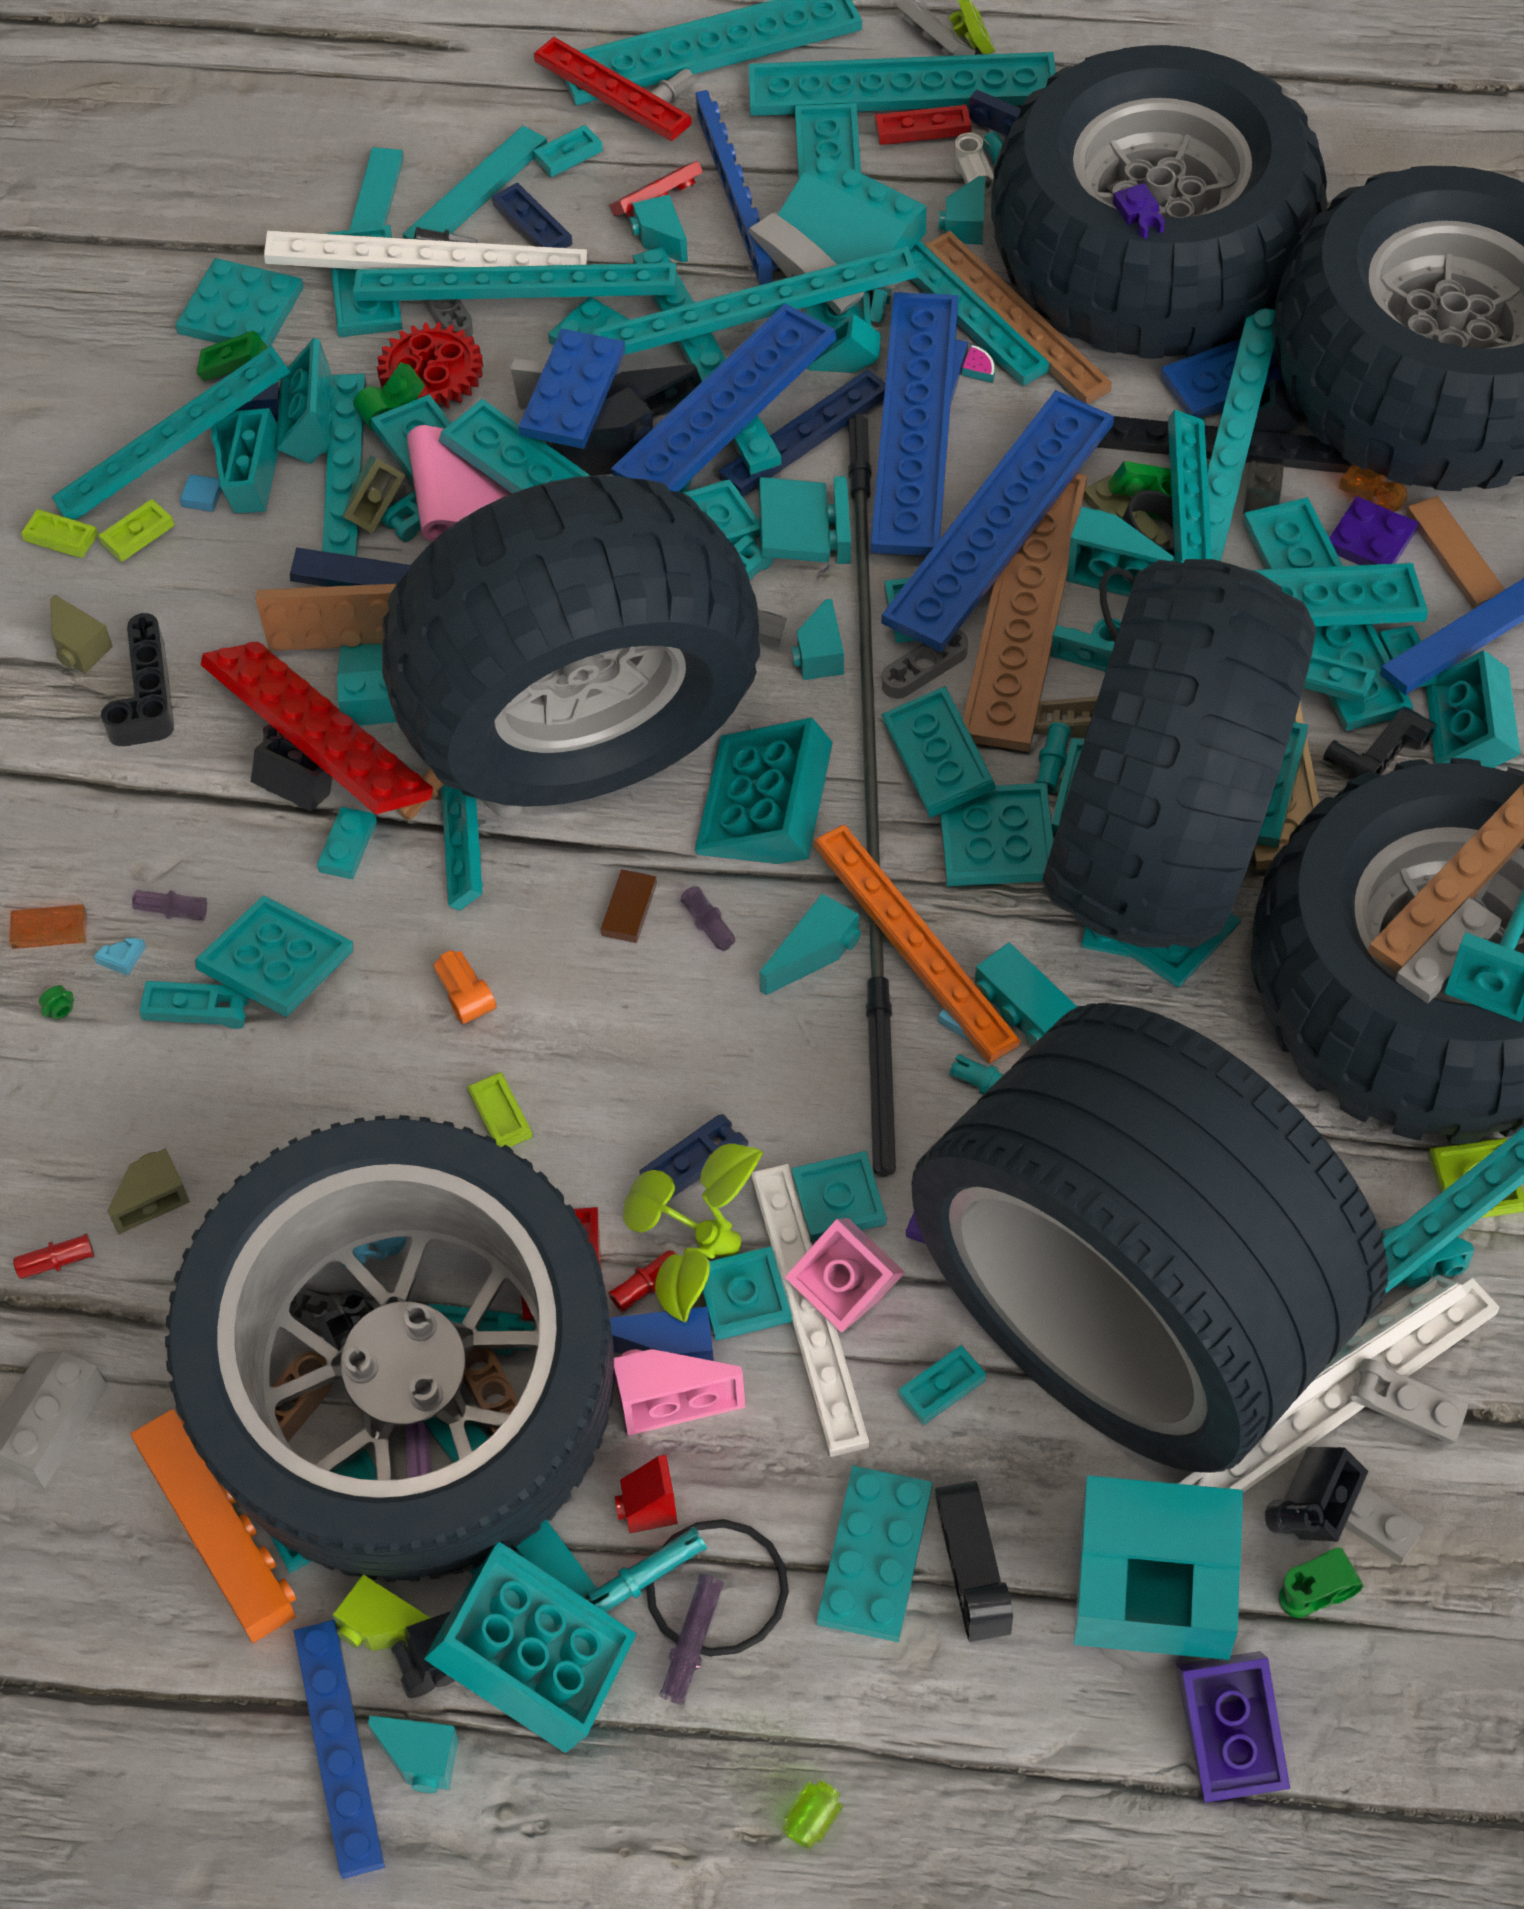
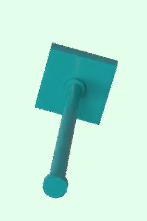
(1492, 972)

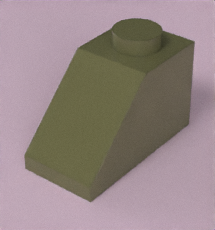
(372, 493)
(77, 636)
(147, 1191)

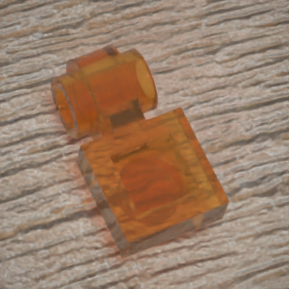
(1368, 483)

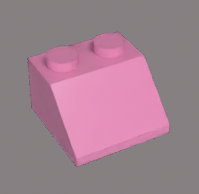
(844, 1274)

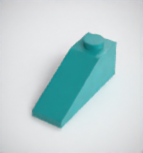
(813, 944)

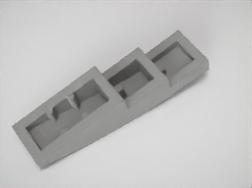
(796, 254)

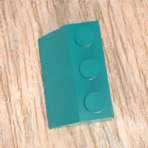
(305, 405)
(1474, 712)

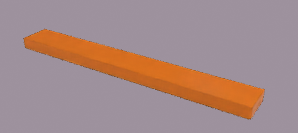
(916, 943)

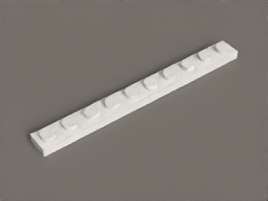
(397, 253)
(1334, 1406)

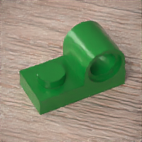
(229, 355)
(400, 389)
(1137, 477)

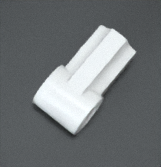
(971, 160)

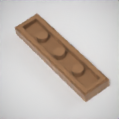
(1455, 551)

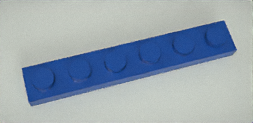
(339, 1750)

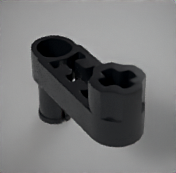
(1404, 728)

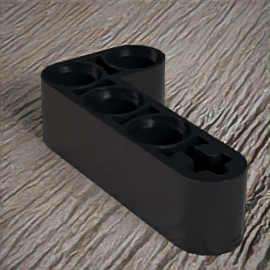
(149, 713)
(980, 1593)

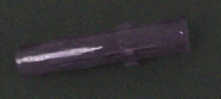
(686, 1655)

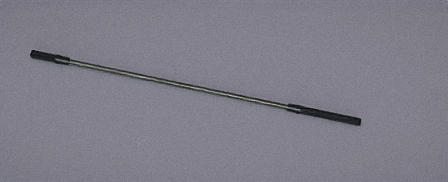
(878, 995)

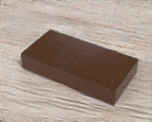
(628, 906)

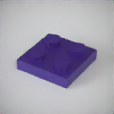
(1372, 534)

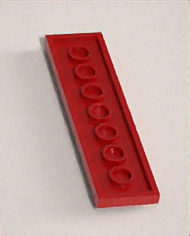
(317, 727)

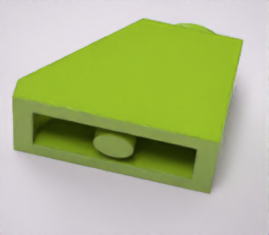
(374, 1616)

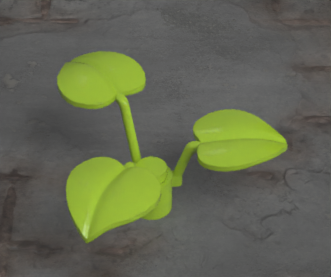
(685, 1276)

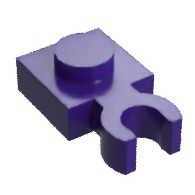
(1139, 206)

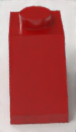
(647, 1497)

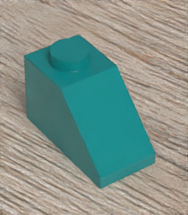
(965, 212)
(659, 226)
(852, 350)
(819, 645)
(418, 1750)

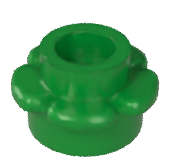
(56, 1002)

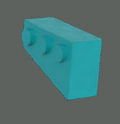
(246, 458)

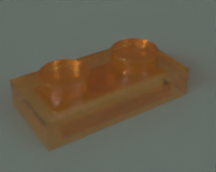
(48, 926)

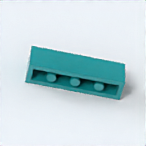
(1021, 992)

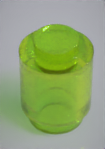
(812, 1814)

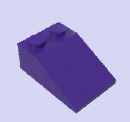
(1233, 1726)

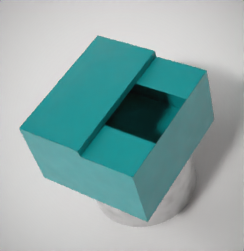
(1158, 1572)

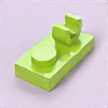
(970, 23)

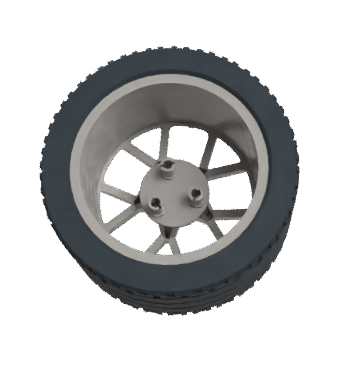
(1152, 1234)
(399, 1359)

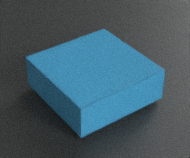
(201, 493)

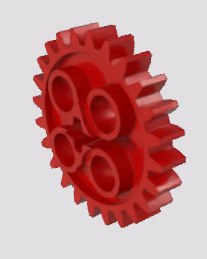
(441, 359)

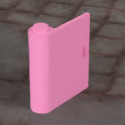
(445, 483)

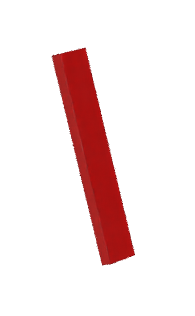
(613, 89)

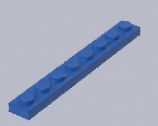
(732, 181)

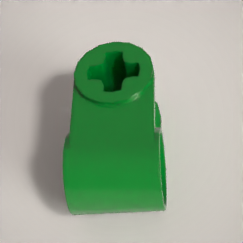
(1325, 1580)

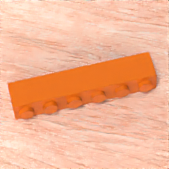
(215, 1528)

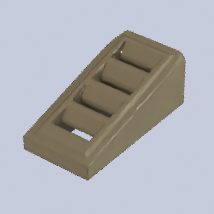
(1070, 707)

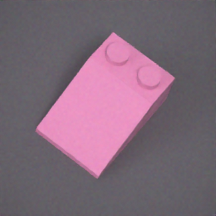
(673, 1388)

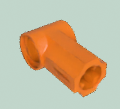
(466, 993)

